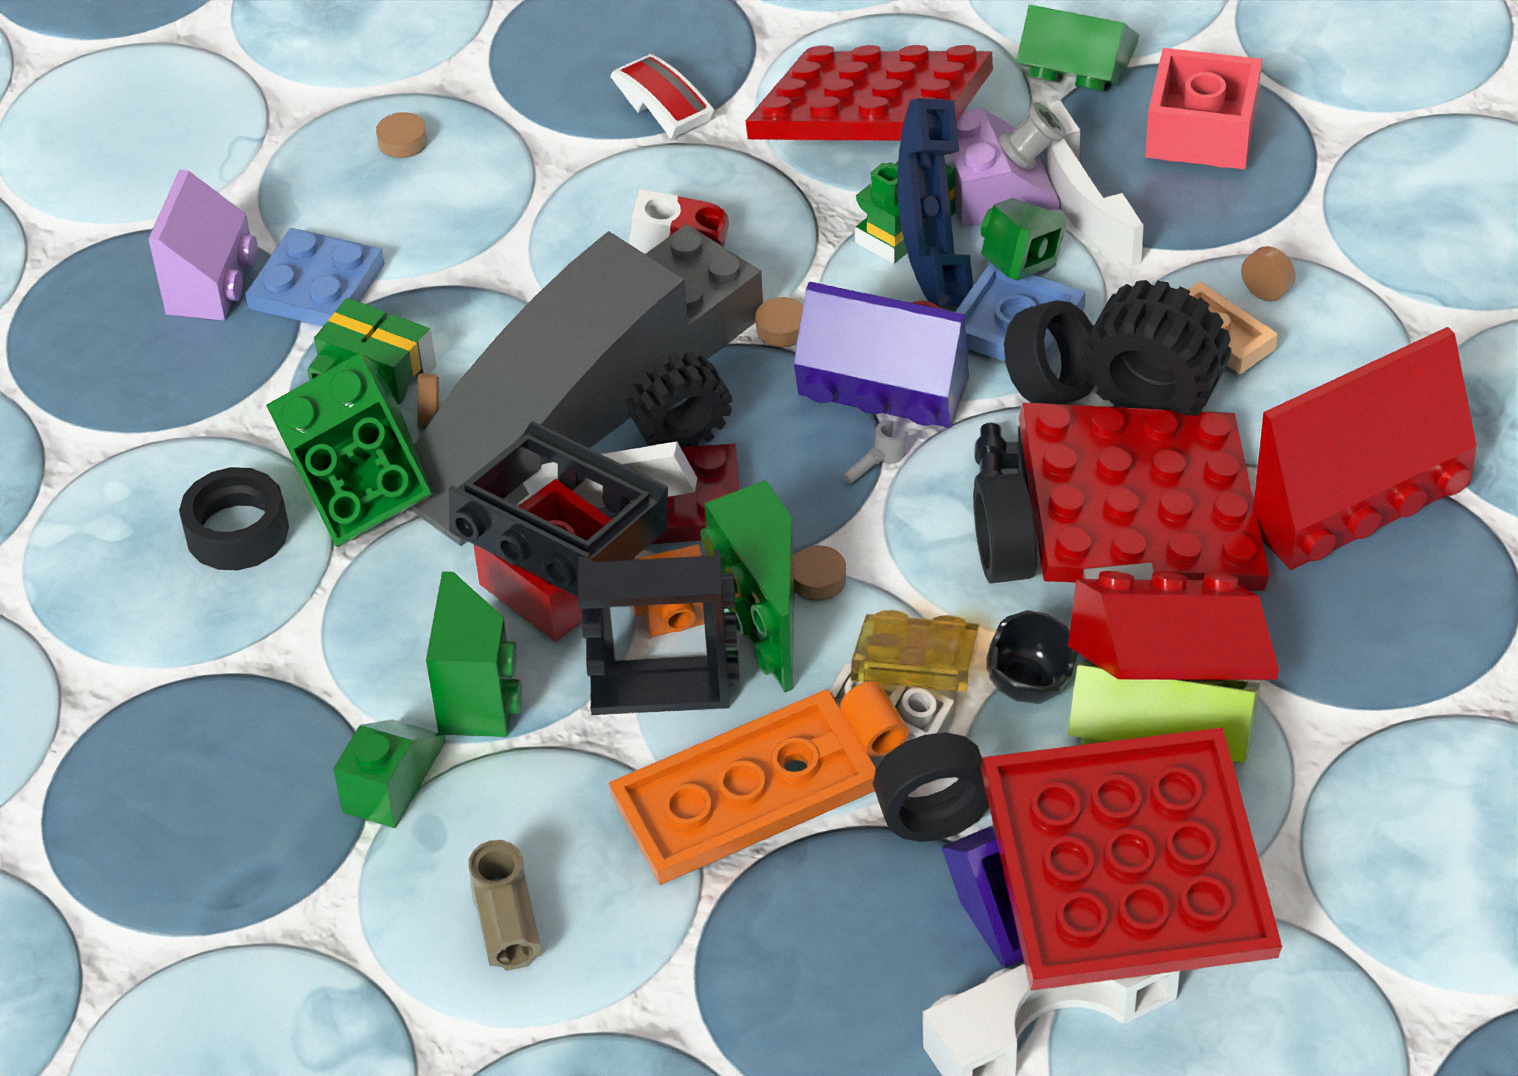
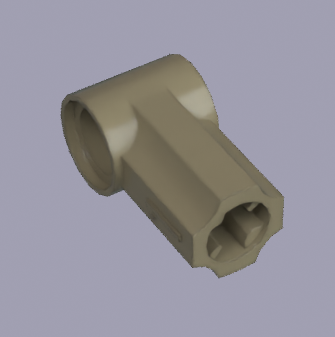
(503, 905)

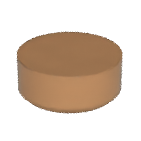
(401, 134)
(1268, 273)
(779, 321)
(427, 398)
(819, 572)

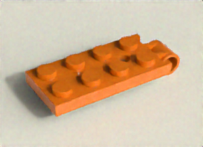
(737, 784)

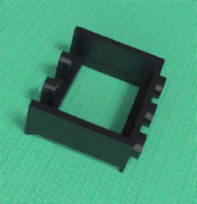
(538, 546)
(660, 682)

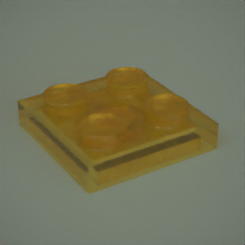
(915, 651)

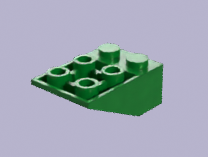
(351, 447)
(758, 549)

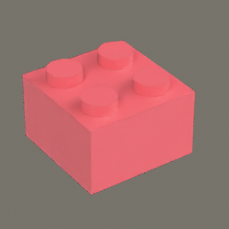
(1203, 108)

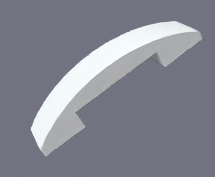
(1104, 221)

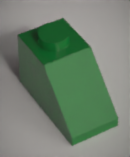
(1021, 237)
(385, 769)

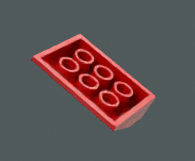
(1364, 450)

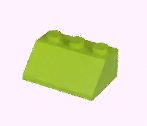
(1128, 709)

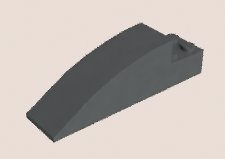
(582, 348)

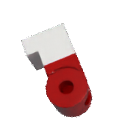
(661, 215)

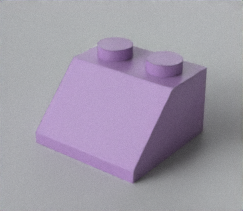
(987, 174)
(200, 250)

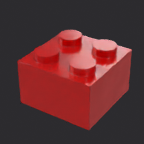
(531, 597)

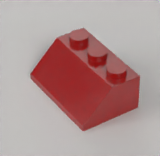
(1172, 628)

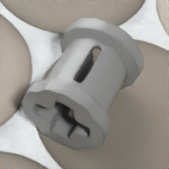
(1032, 136)

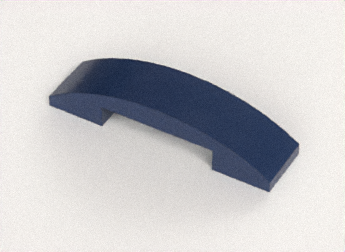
(924, 202)

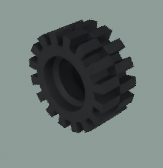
(667, 386)

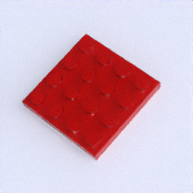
(864, 91)
(1140, 491)
(1129, 859)

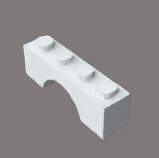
(981, 1026)

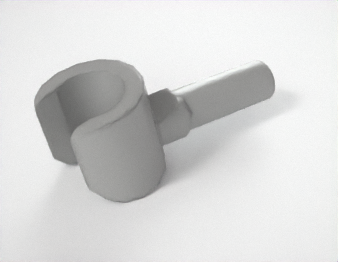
(885, 450)

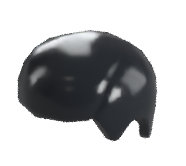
(1030, 657)

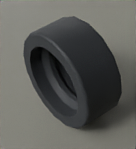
(1026, 352)
(1005, 528)
(241, 547)
(922, 762)

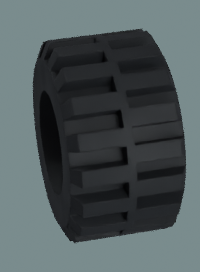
(1156, 349)

